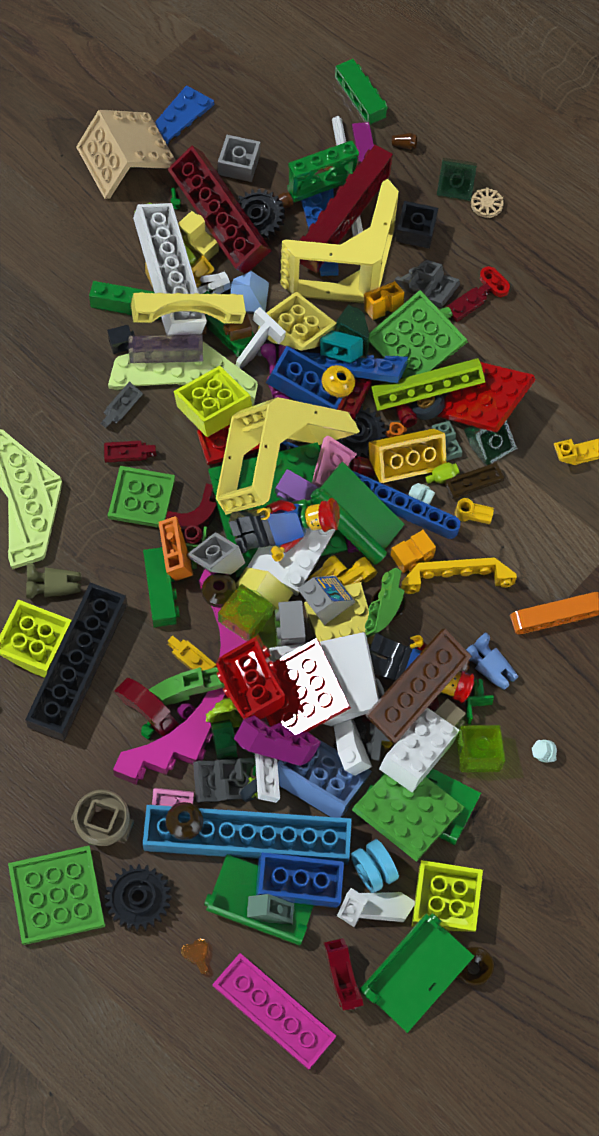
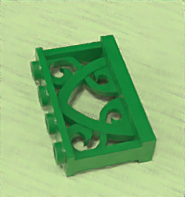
(302, 176)

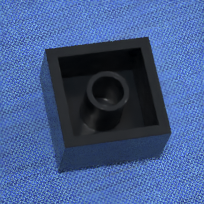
(416, 224)

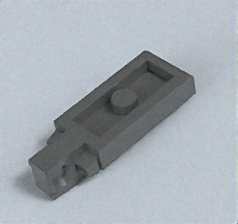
(121, 404)

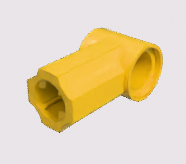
(475, 511)
(331, 567)
(360, 572)

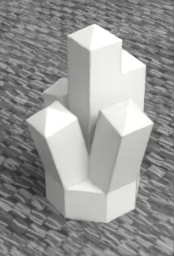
(218, 281)

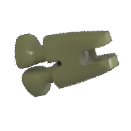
(56, 582)

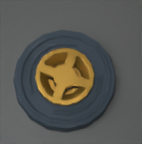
(428, 407)

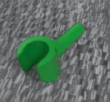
(175, 202)
(147, 731)

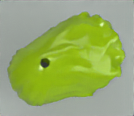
(224, 711)

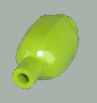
(443, 473)

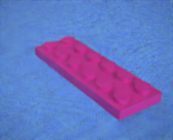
(274, 1011)

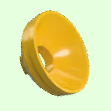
(334, 385)

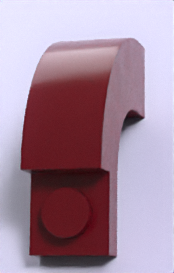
(202, 515)
(147, 704)
(342, 974)

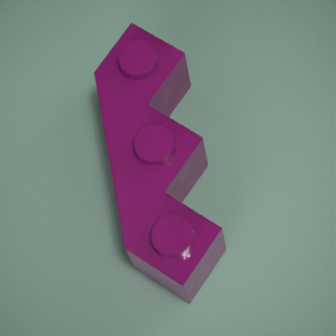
(276, 741)

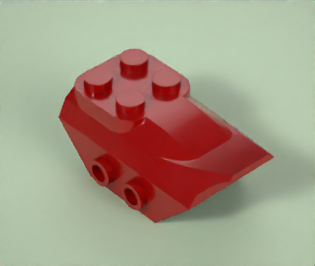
(251, 679)

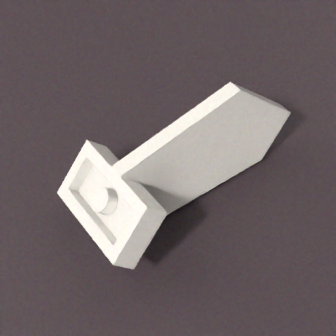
(268, 327)
(378, 906)

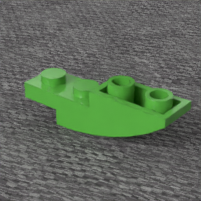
(389, 601)
(185, 684)

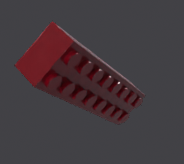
(349, 201)
(219, 209)

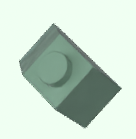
(270, 909)

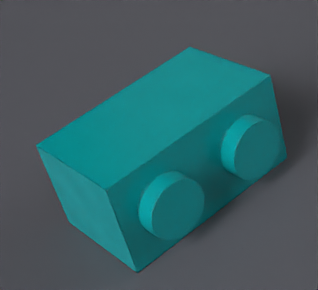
(341, 346)

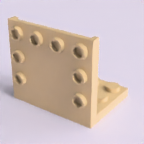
(119, 142)

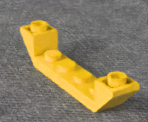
(577, 453)
(502, 574)

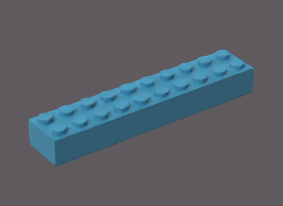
(251, 833)

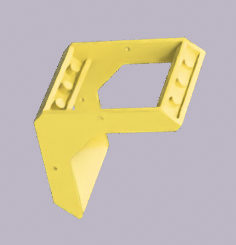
(365, 249)
(271, 425)

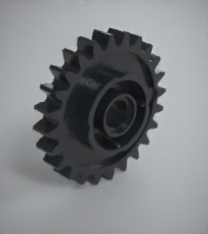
(269, 208)
(370, 430)
(142, 912)

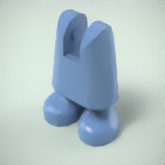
(492, 663)

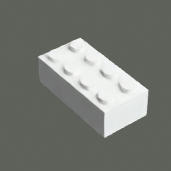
(419, 749)

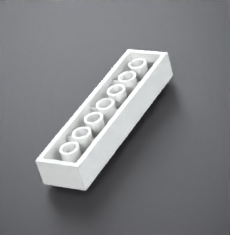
(168, 263)

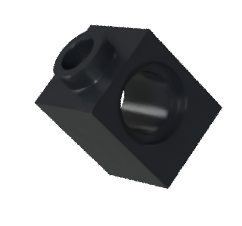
(119, 338)

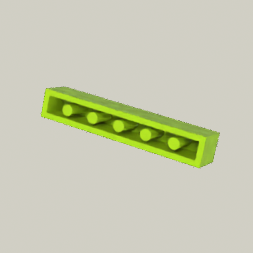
(428, 384)

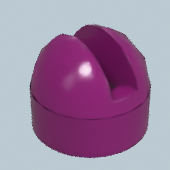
(181, 710)

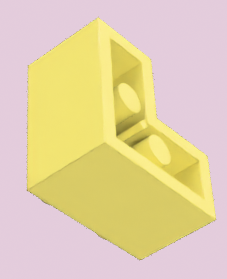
(196, 238)
(265, 585)

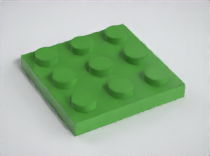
(141, 496)

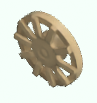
(487, 202)

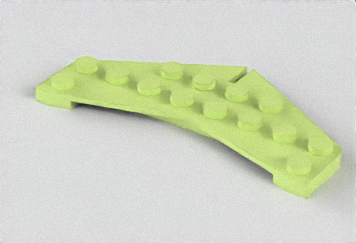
(177, 372)
(32, 501)

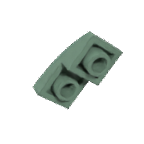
(452, 447)

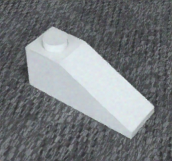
(351, 748)

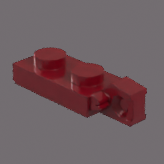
(469, 302)
(128, 451)

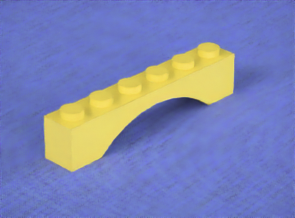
(224, 307)

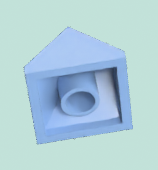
(253, 290)

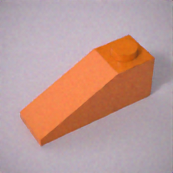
(175, 549)

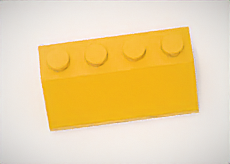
(407, 454)

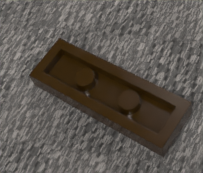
(474, 480)

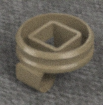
(119, 826)

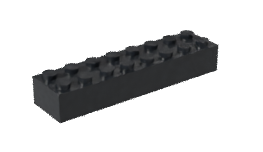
(76, 662)

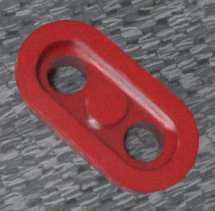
(496, 282)

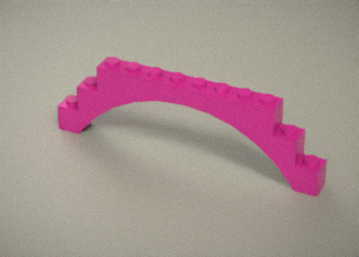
(190, 737)

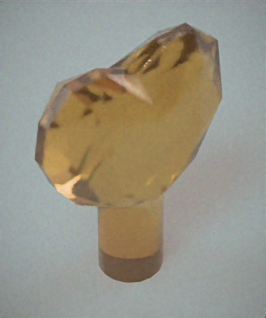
(196, 954)

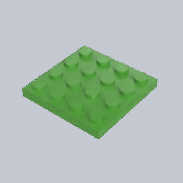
(419, 333)
(407, 817)
(56, 895)

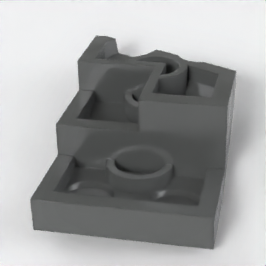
(431, 281)
(221, 779)

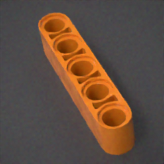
(555, 613)

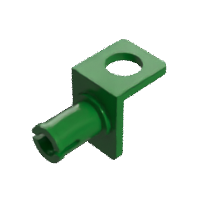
(477, 699)

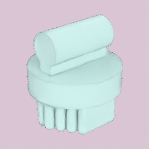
(422, 493)
(544, 751)

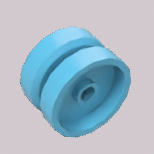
(374, 866)

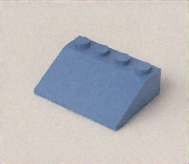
(322, 781)

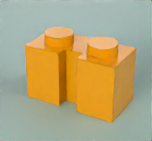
(383, 299)
(413, 551)

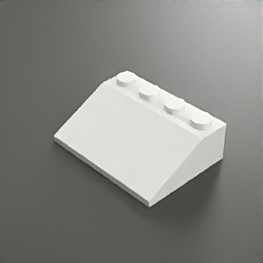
(297, 562)
(355, 672)

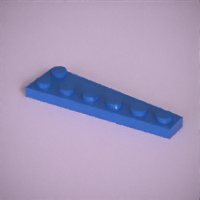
(182, 112)
(312, 207)
(371, 368)

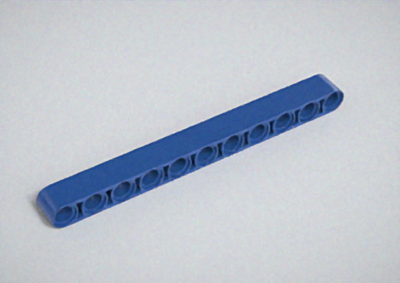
(409, 505)

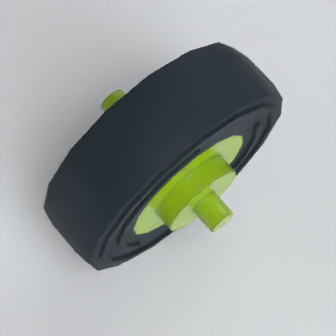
(249, 792)

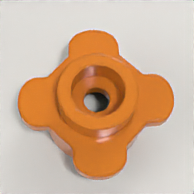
(395, 426)

